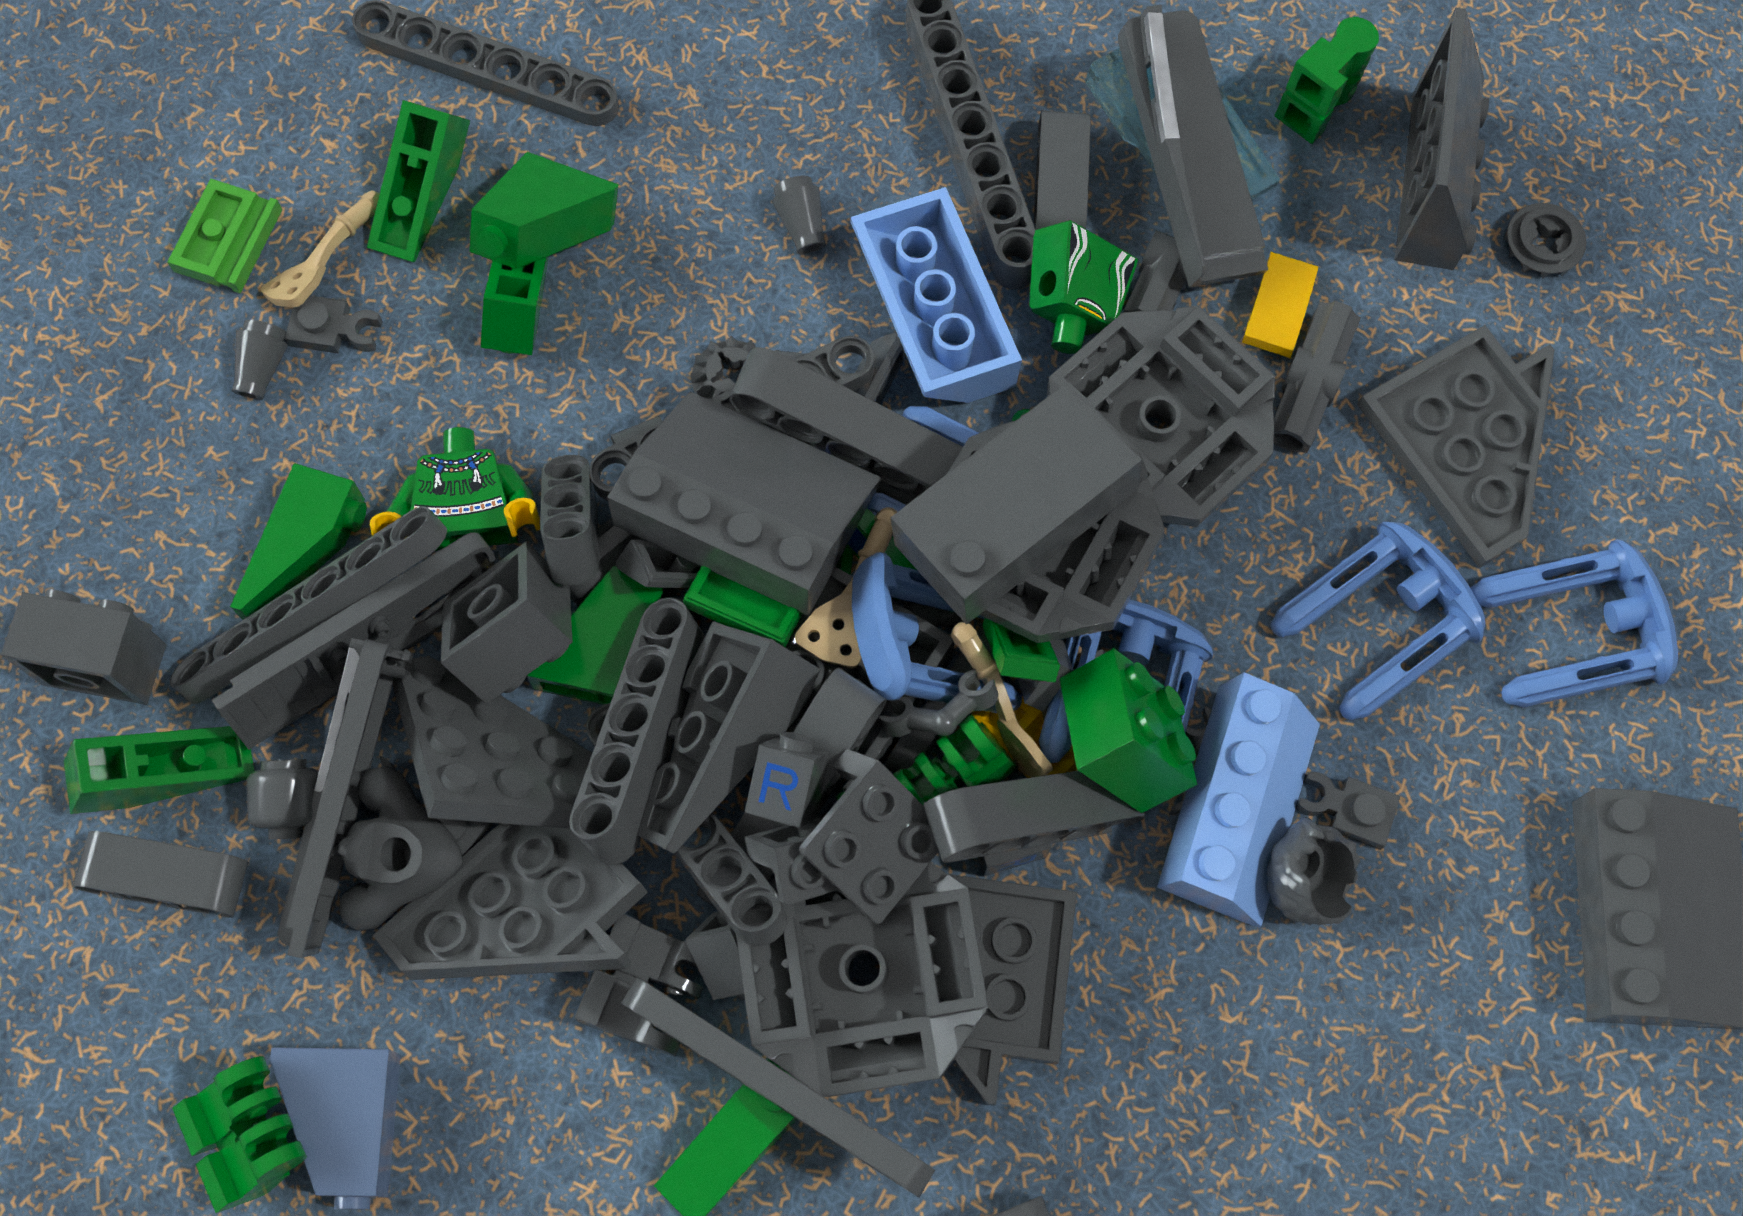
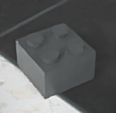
(506, 624)
(84, 646)

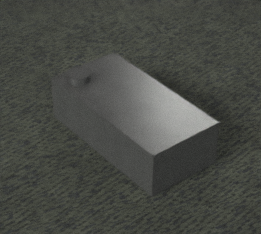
(1016, 502)

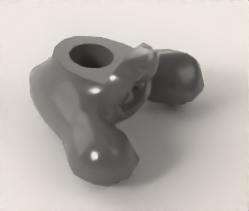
(396, 854)

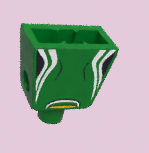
(1077, 282)

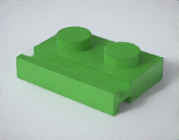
(225, 235)

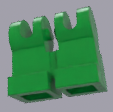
(1327, 77)
(969, 756)
(233, 1119)

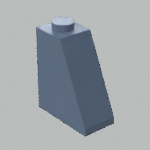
(343, 1117)

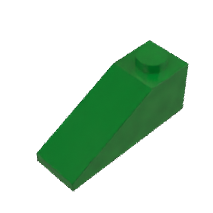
(416, 178)
(513, 307)
(301, 535)
(152, 767)
(724, 1152)

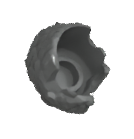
(1312, 873)

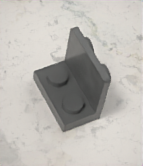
(871, 838)

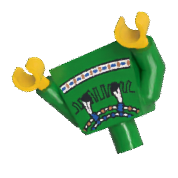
(466, 493)

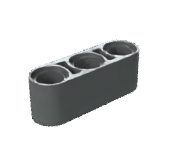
(1062, 168)
(569, 520)
(160, 872)

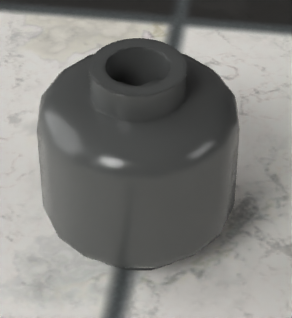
(281, 797)

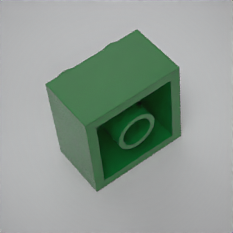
(1128, 731)

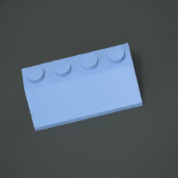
(938, 298)
(1242, 800)

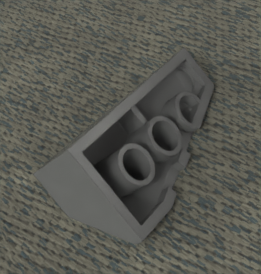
(739, 697)

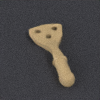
(299, 282)
(840, 608)
(1019, 744)

